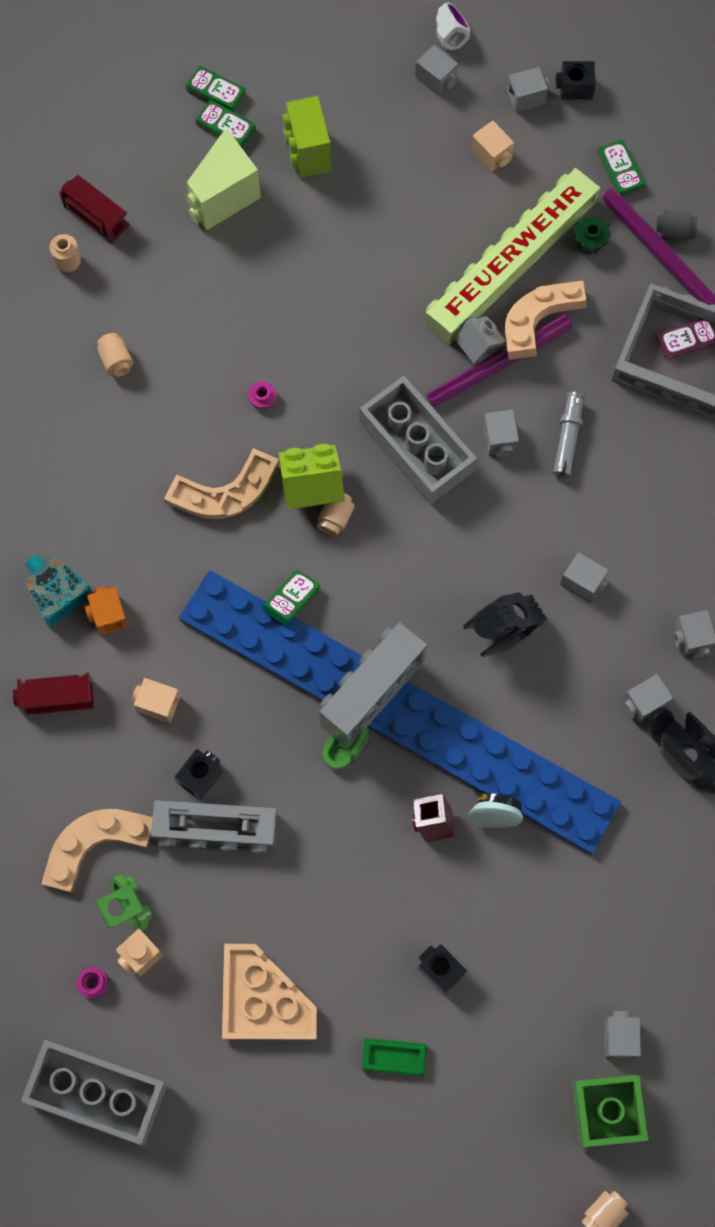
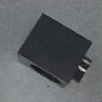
(576, 70)
(196, 786)
(444, 982)

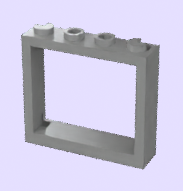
(654, 383)

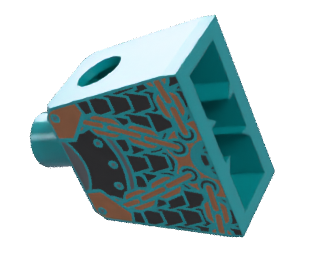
(55, 588)

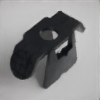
(501, 616)
(672, 736)

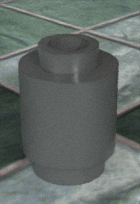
(677, 225)

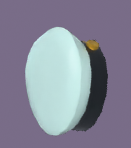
(495, 811)

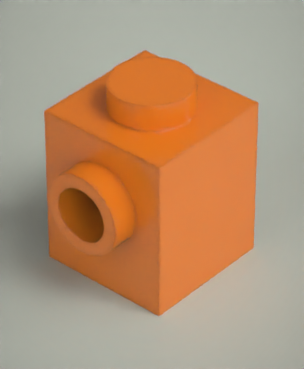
(106, 610)

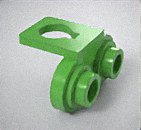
(338, 756)
(124, 891)

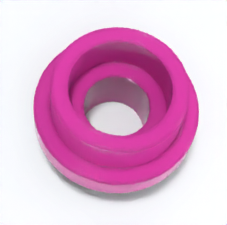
(262, 402)
(83, 978)

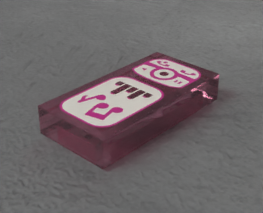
(686, 338)

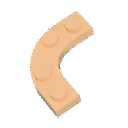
(535, 306)
(225, 500)
(87, 832)

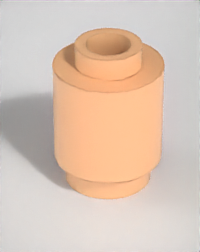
(65, 253)
(114, 354)
(335, 516)
(606, 1211)

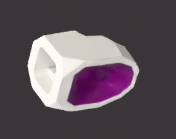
(451, 27)

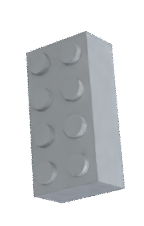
(417, 439)
(372, 684)
(94, 1092)

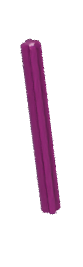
(658, 247)
(494, 364)

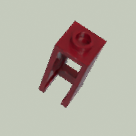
(94, 208)
(54, 694)

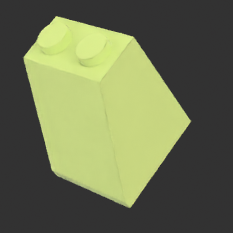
(222, 183)

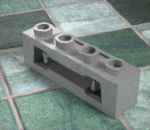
(198, 839)

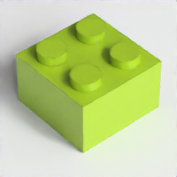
(307, 137)
(311, 476)

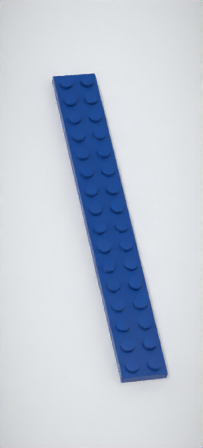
(410, 720)

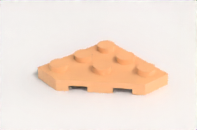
(262, 999)

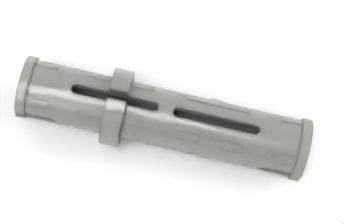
(570, 423)

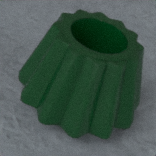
(591, 234)

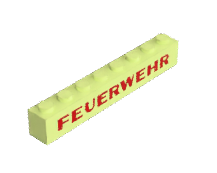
(512, 255)

